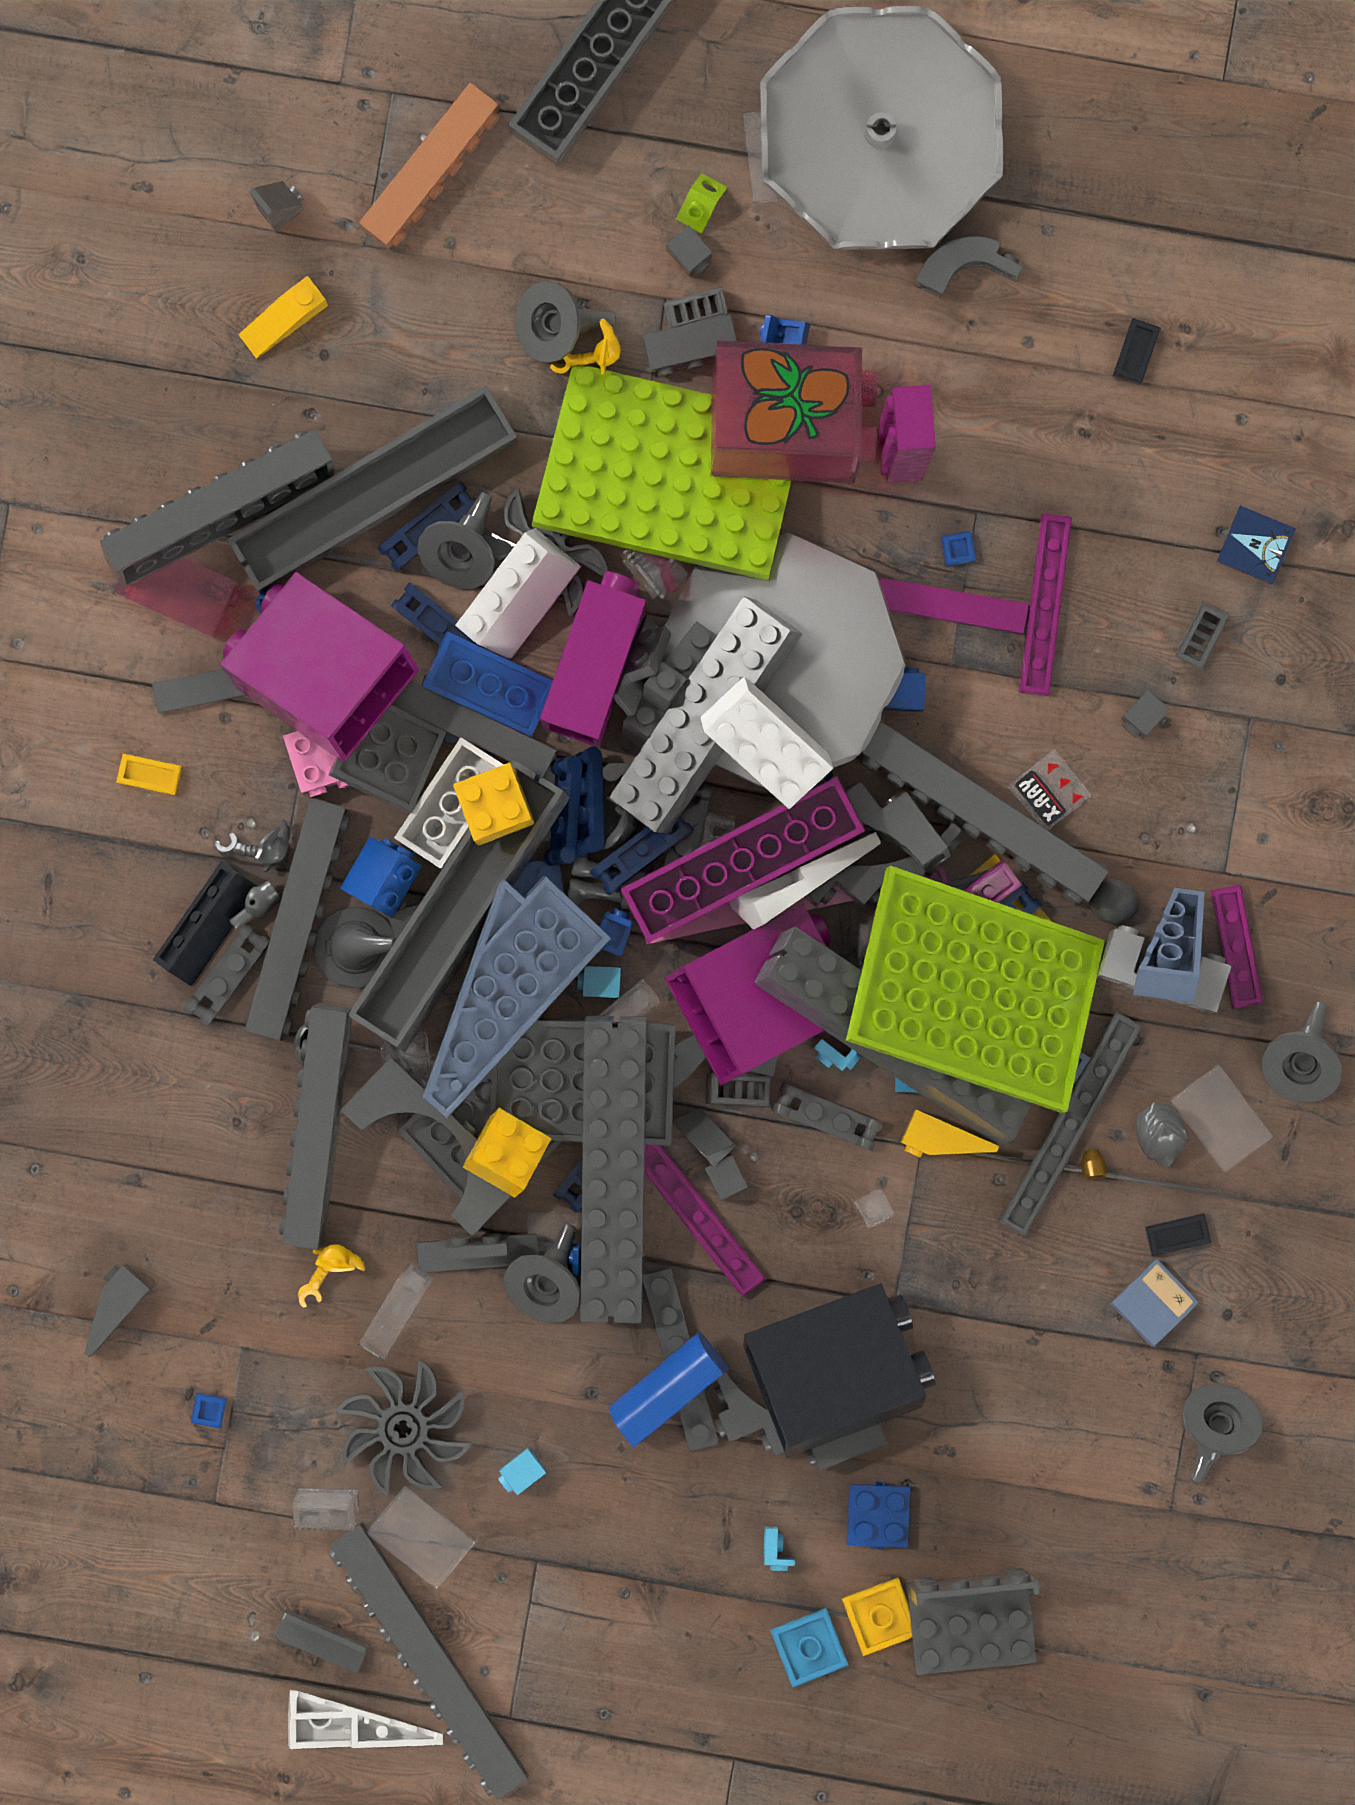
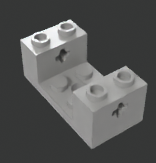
(1122, 955)

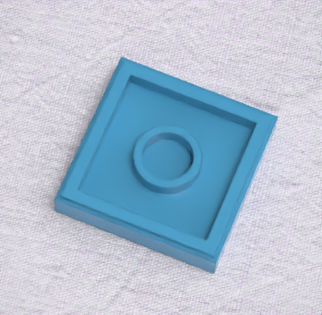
(809, 1647)

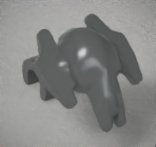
(270, 849)

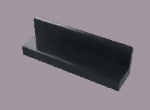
(204, 924)

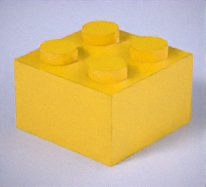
(493, 804)
(507, 1152)

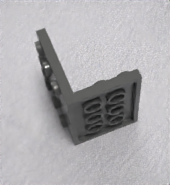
(972, 1621)

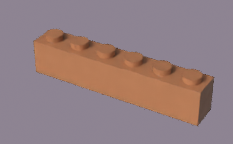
(429, 166)

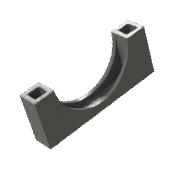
(397, 1091)

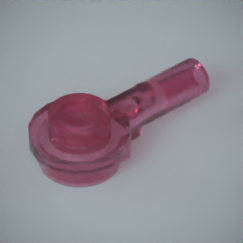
(665, 571)

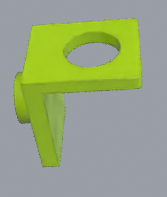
(700, 203)

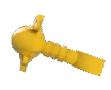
(605, 353)
(332, 1259)

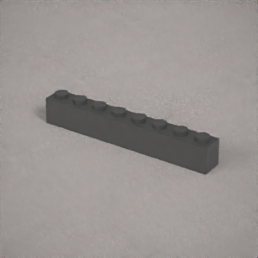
(296, 919)
(316, 1126)

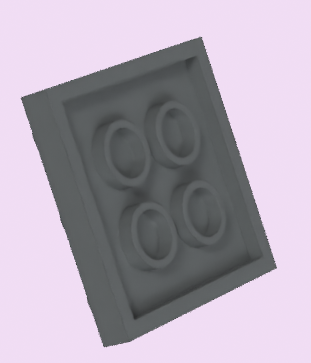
(392, 759)

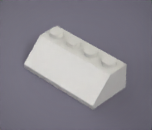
(518, 594)

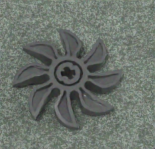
(585, 554)
(387, 1433)

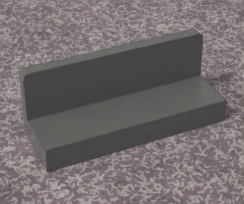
(322, 1641)

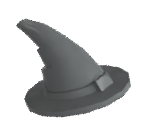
(551, 321)
(458, 551)
(353, 945)
(1302, 1062)
(543, 1283)
(1220, 1423)

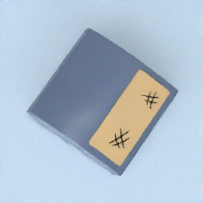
(1154, 1303)

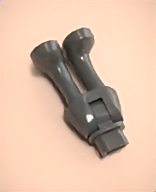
(582, 890)

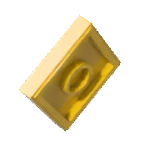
(879, 1616)

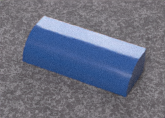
(667, 1389)

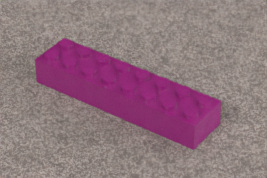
(906, 434)
(742, 860)

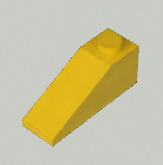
(283, 317)
(937, 1137)

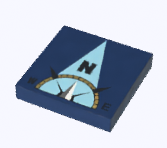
(1256, 545)

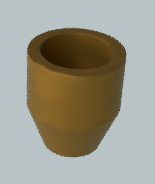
(1093, 1164)

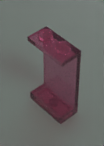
(187, 595)

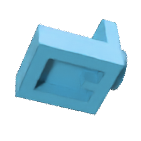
(772, 1544)

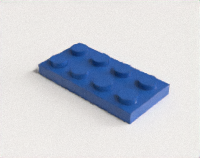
(488, 684)

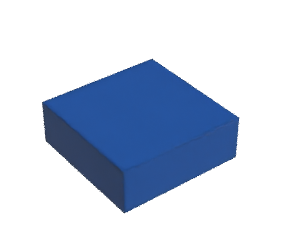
(958, 548)
(208, 1410)

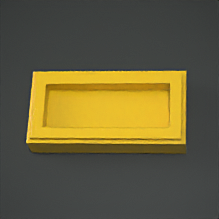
(149, 774)

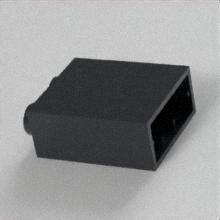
(838, 1369)

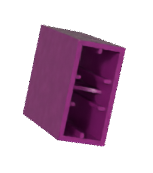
(594, 659)
(318, 665)
(730, 1014)

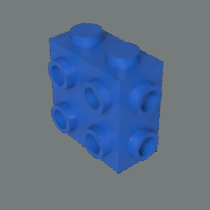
(382, 875)

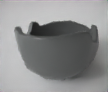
(1115, 902)

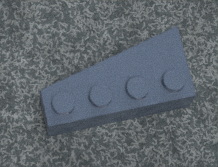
(1174, 955)

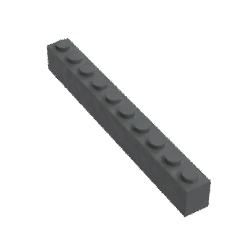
(429, 1661)

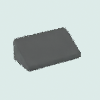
(704, 1135)

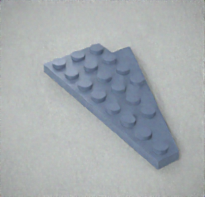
(517, 970)

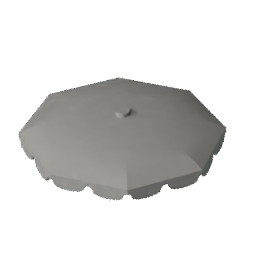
(881, 128)
(847, 651)

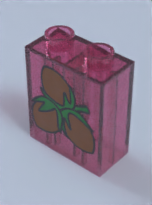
(790, 412)

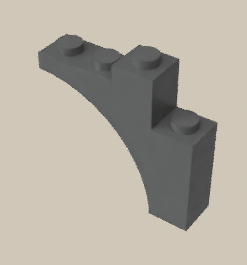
(664, 687)

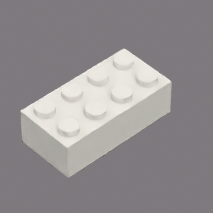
(766, 742)
(438, 819)

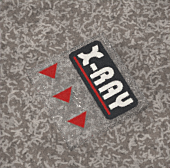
(1049, 790)

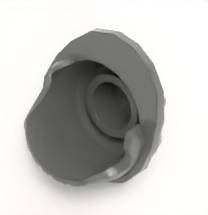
(618, 824)

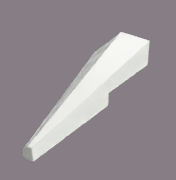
(777, 895)
(326, 1724)

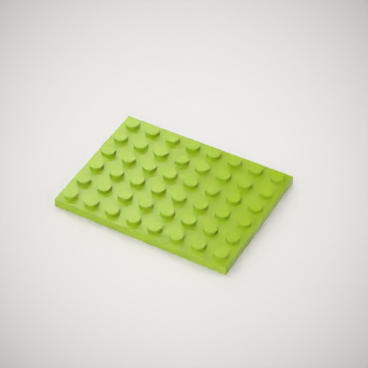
(637, 476)
(975, 990)

